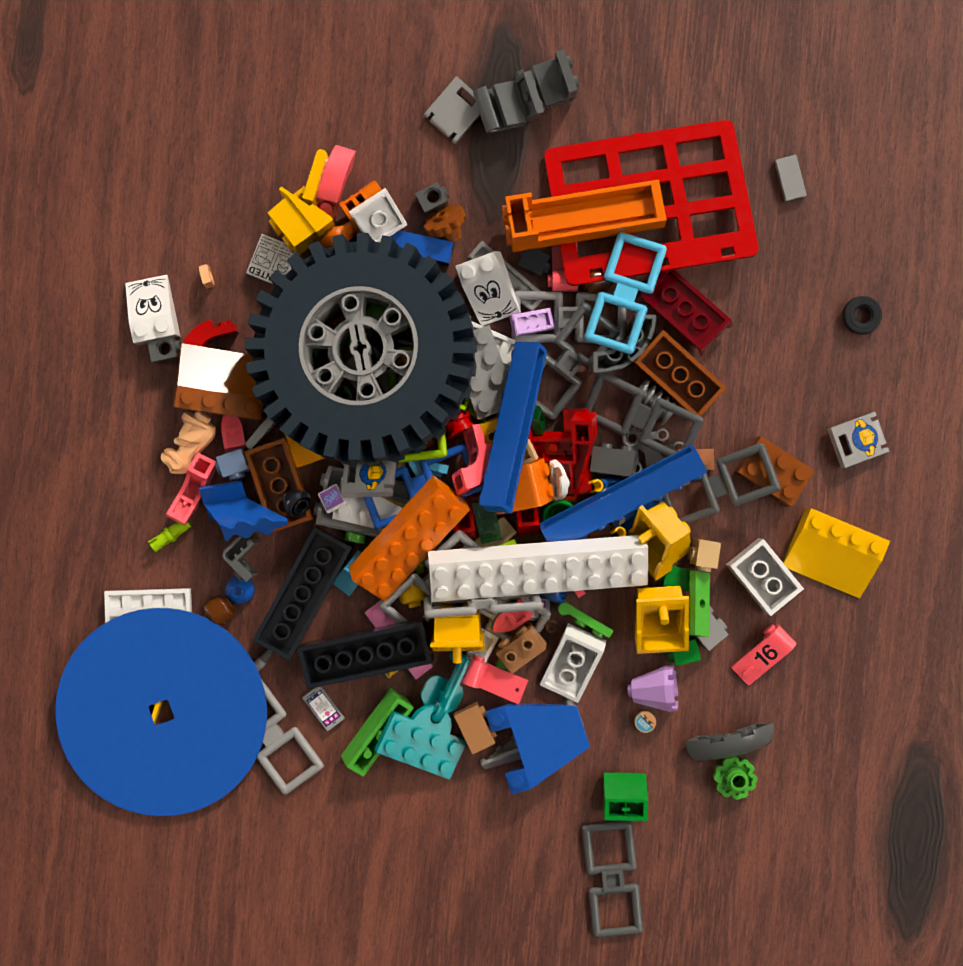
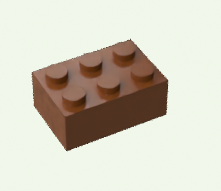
(791, 472)

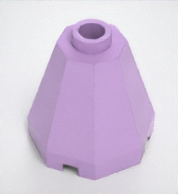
(656, 689)

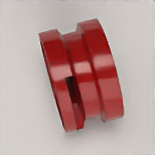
(457, 427)

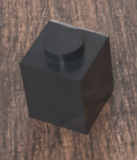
(534, 262)

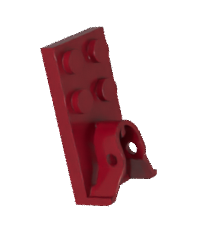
(687, 310)

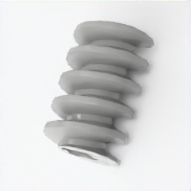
(650, 398)

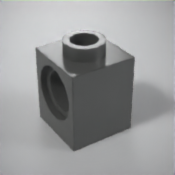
(428, 207)
(155, 349)

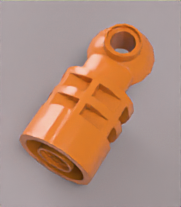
(350, 229)

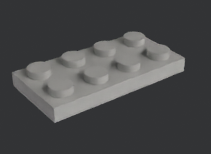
(490, 375)

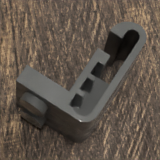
(554, 80)
(509, 103)
(236, 554)

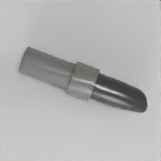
(261, 661)

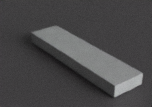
(518, 281)

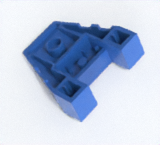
(544, 736)

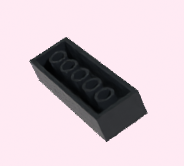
(303, 593)
(366, 653)

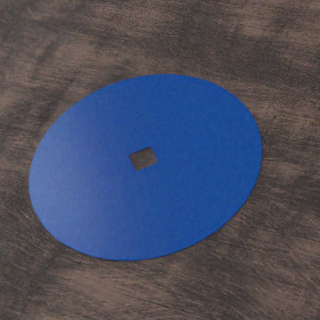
(148, 660)

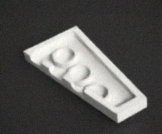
(357, 512)

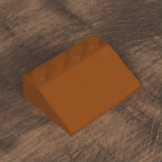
(215, 383)

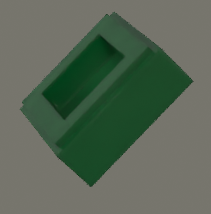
(538, 421)

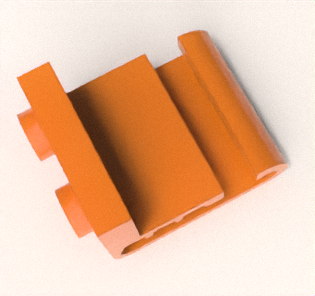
(533, 486)

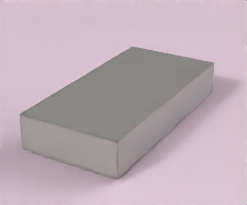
(790, 178)

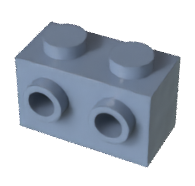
(232, 465)

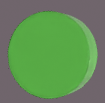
(355, 537)

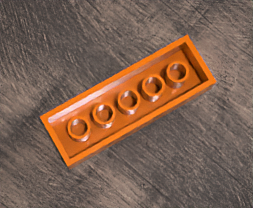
(408, 538)

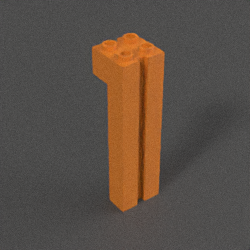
(582, 215)

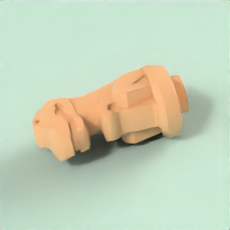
(193, 438)

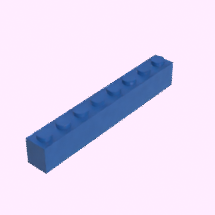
(513, 427)
(625, 496)

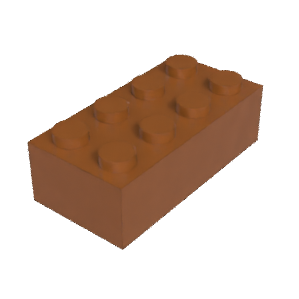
(678, 374)
(274, 475)

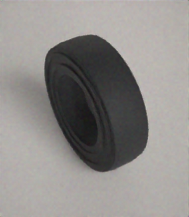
(875, 315)

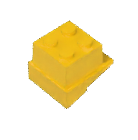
(298, 221)
(665, 536)
(661, 620)
(458, 634)

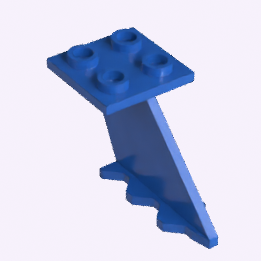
(236, 513)

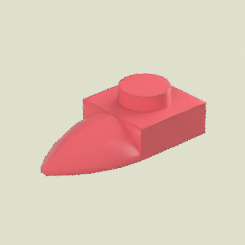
(232, 433)
(510, 621)

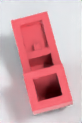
(334, 180)
(470, 477)
(189, 498)

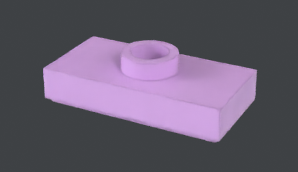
(531, 322)

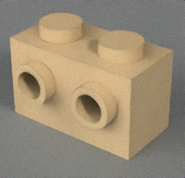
(704, 554)

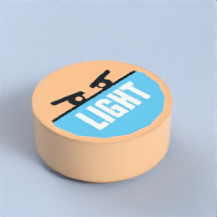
(645, 721)

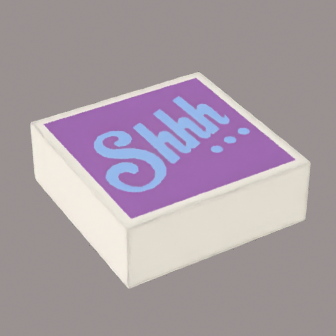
(332, 498)

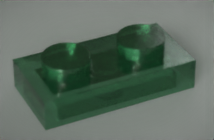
(486, 523)

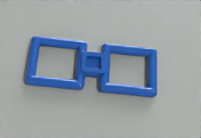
(415, 484)

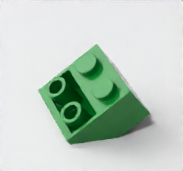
(625, 796)

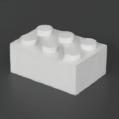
(764, 576)

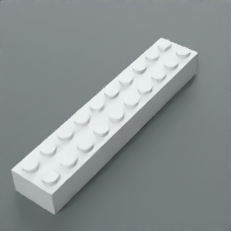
(537, 568)

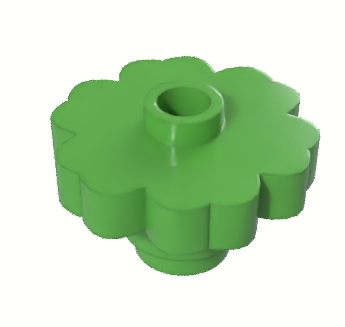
(728, 770)

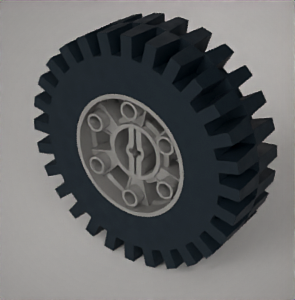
(331, 283)

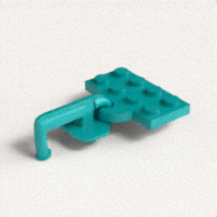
(426, 736)

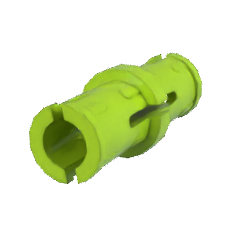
(168, 535)

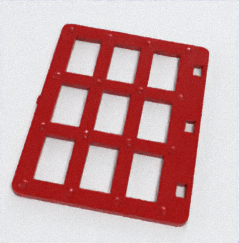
(680, 254)

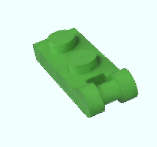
(584, 619)

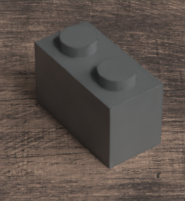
(614, 461)

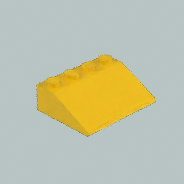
(835, 552)

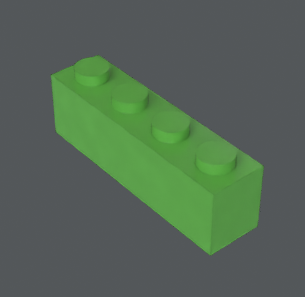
(360, 752)

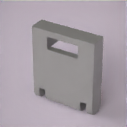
(452, 112)

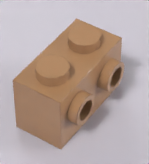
(521, 648)
(475, 727)

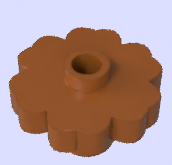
(446, 223)

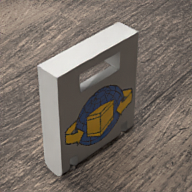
(863, 439)
(369, 480)

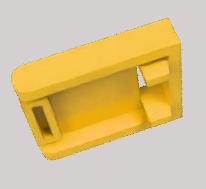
(311, 190)

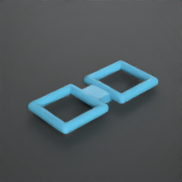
(625, 293)

